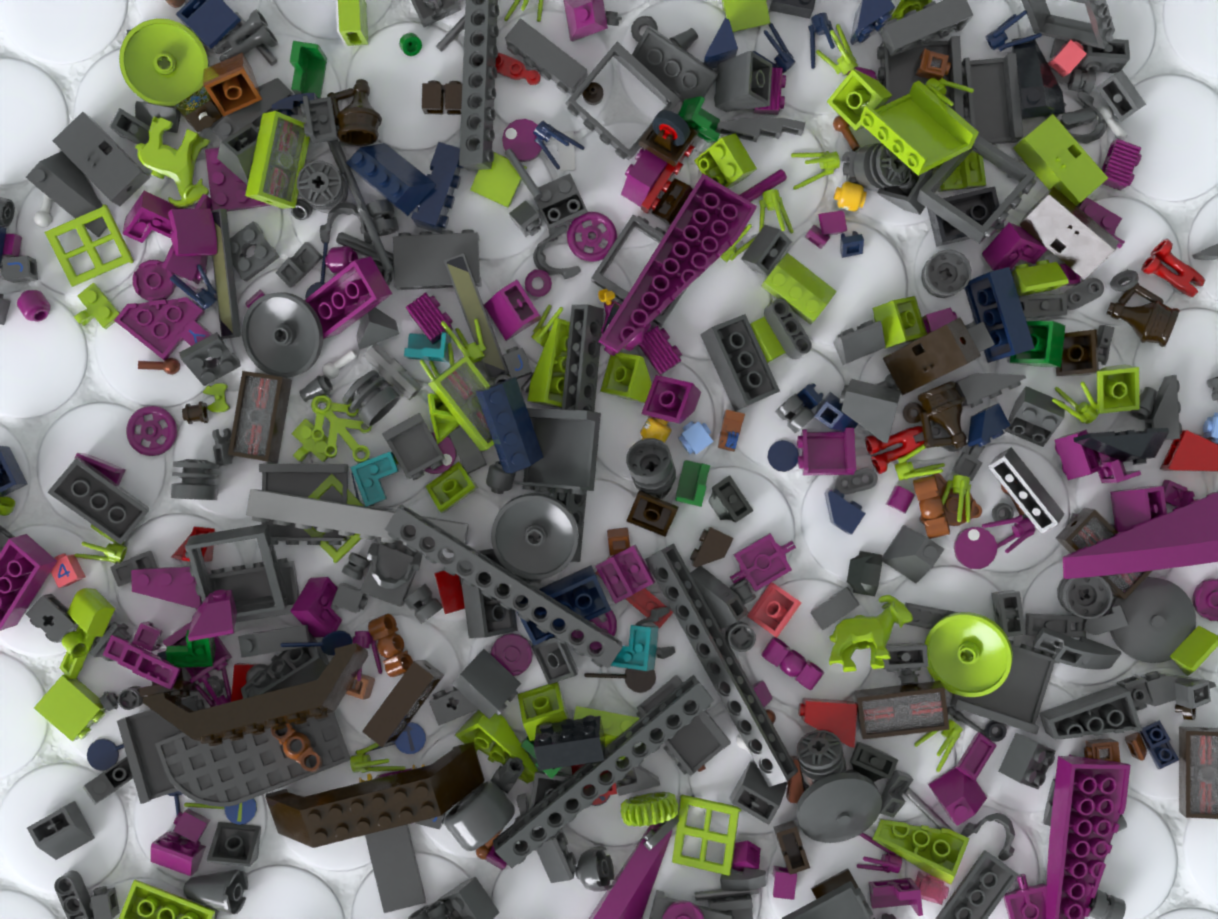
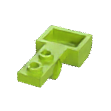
(92, 615)

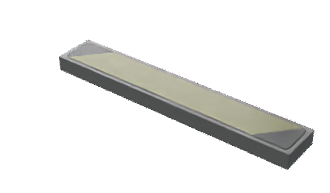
(225, 278)
(474, 309)

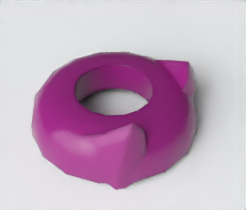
(546, 280)

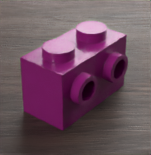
(1076, 458)

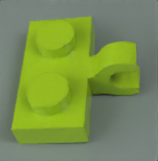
(97, 306)
(303, 434)

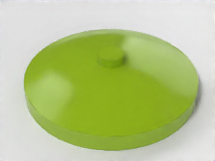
(163, 61)
(968, 654)

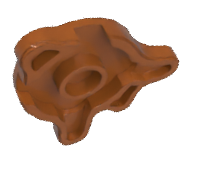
(951, 504)

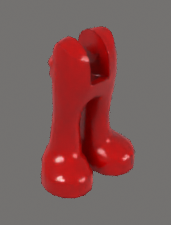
(1186, 274)
(905, 437)

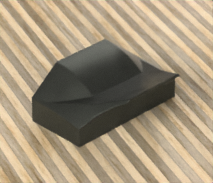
(729, 501)
(865, 573)
(873, 762)

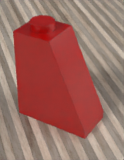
(1191, 454)
(832, 716)

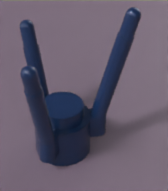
(822, 26)
(997, 38)
(784, 58)
(546, 132)
(203, 297)

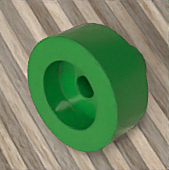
(410, 44)

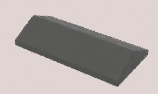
(979, 890)

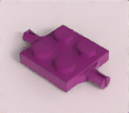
(1102, 216)
(762, 562)
(1026, 901)

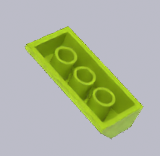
(154, 903)

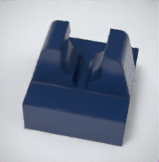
(851, 245)
(810, 396)

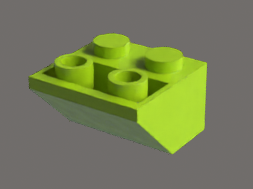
(726, 161)

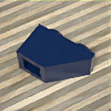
(830, 414)
(987, 424)
(842, 513)

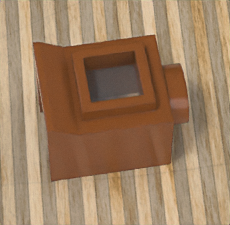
(933, 65)
(1102, 749)

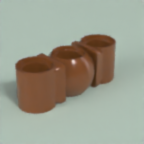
(931, 507)
(390, 645)
(305, 752)

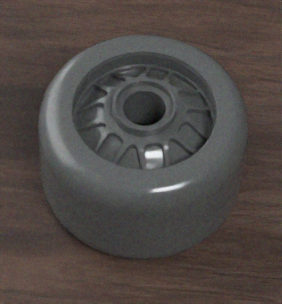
(479, 816)

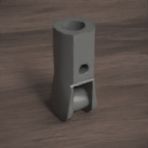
(1078, 118)
(1104, 340)

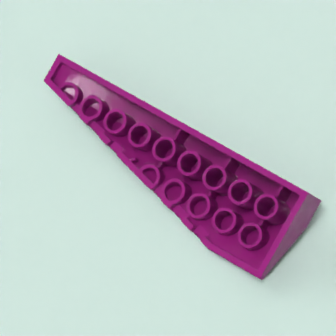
(695, 240)
(1164, 542)
(1083, 821)
(633, 883)

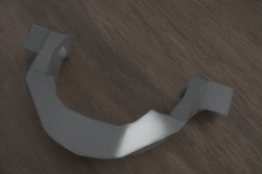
(1100, 127)
(348, 209)
(539, 258)
(389, 583)
(656, 613)
(1007, 850)

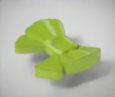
(218, 391)

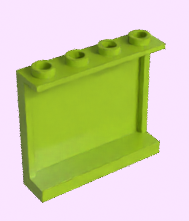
(920, 129)

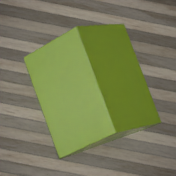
(451, 487)
(1195, 650)

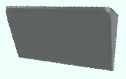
(146, 112)

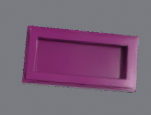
(976, 756)

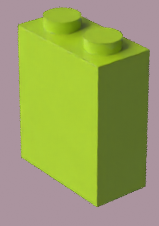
(71, 708)

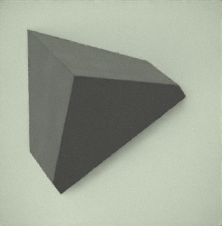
(375, 327)

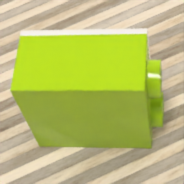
(352, 22)

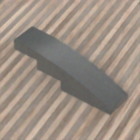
(753, 127)

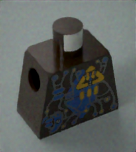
(199, 110)

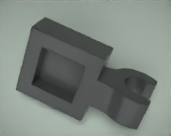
(222, 447)
(968, 464)

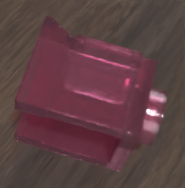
(931, 888)

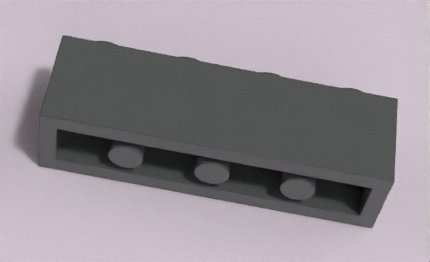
(546, 57)
(1028, 492)

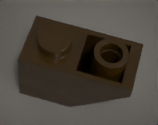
(712, 548)

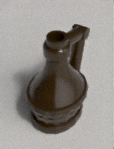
(359, 120)
(1150, 321)
(943, 407)

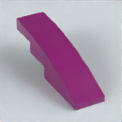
(142, 662)

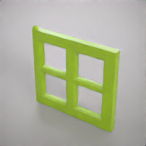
(89, 245)
(335, 554)
(728, 839)

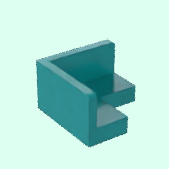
(422, 349)
(369, 474)
(641, 649)

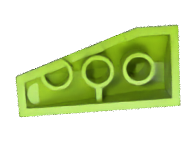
(549, 375)
(497, 741)
(927, 848)

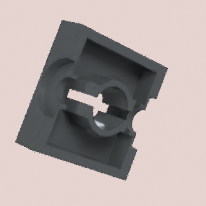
(429, 14)
(263, 254)
(209, 370)

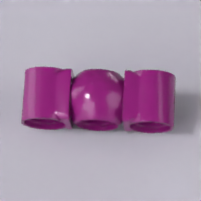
(792, 663)

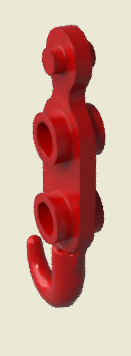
(515, 69)

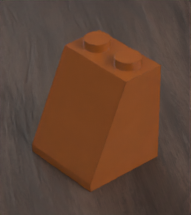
(231, 84)

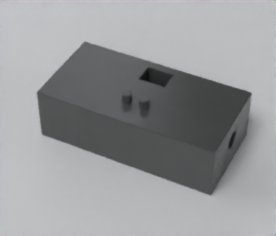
(101, 159)

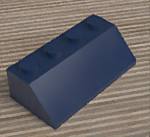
(391, 176)
(998, 306)
(510, 425)
(579, 593)

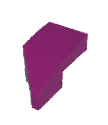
(1177, 494)

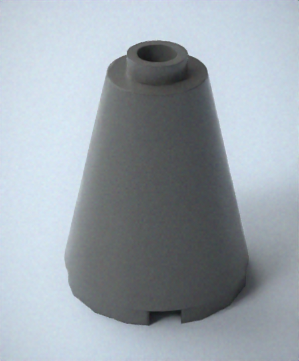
(219, 890)

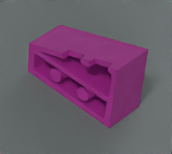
(642, 176)
(168, 584)

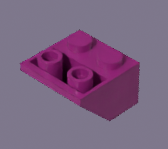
(512, 310)
(1137, 506)
(177, 853)

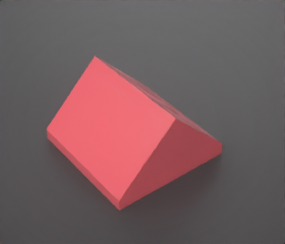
(774, 609)

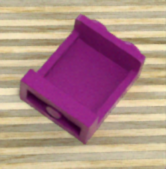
(827, 452)
(197, 673)

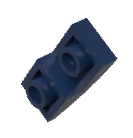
(289, 105)
(1158, 745)

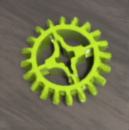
(649, 809)

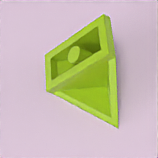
(441, 418)

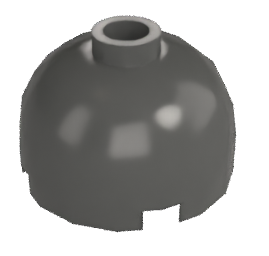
(595, 869)

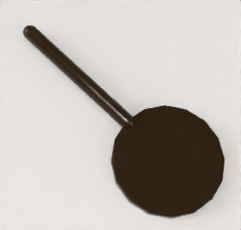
(636, 680)

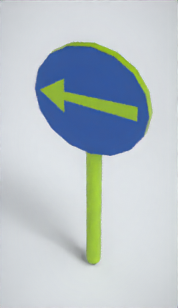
(237, 814)

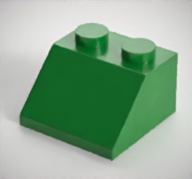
(1048, 345)

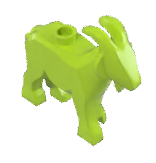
(174, 163)
(867, 633)

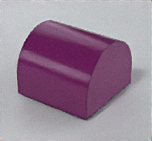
(900, 499)

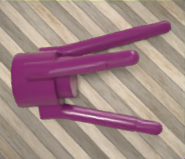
(1022, 528)
(364, 639)
(216, 700)
(889, 862)

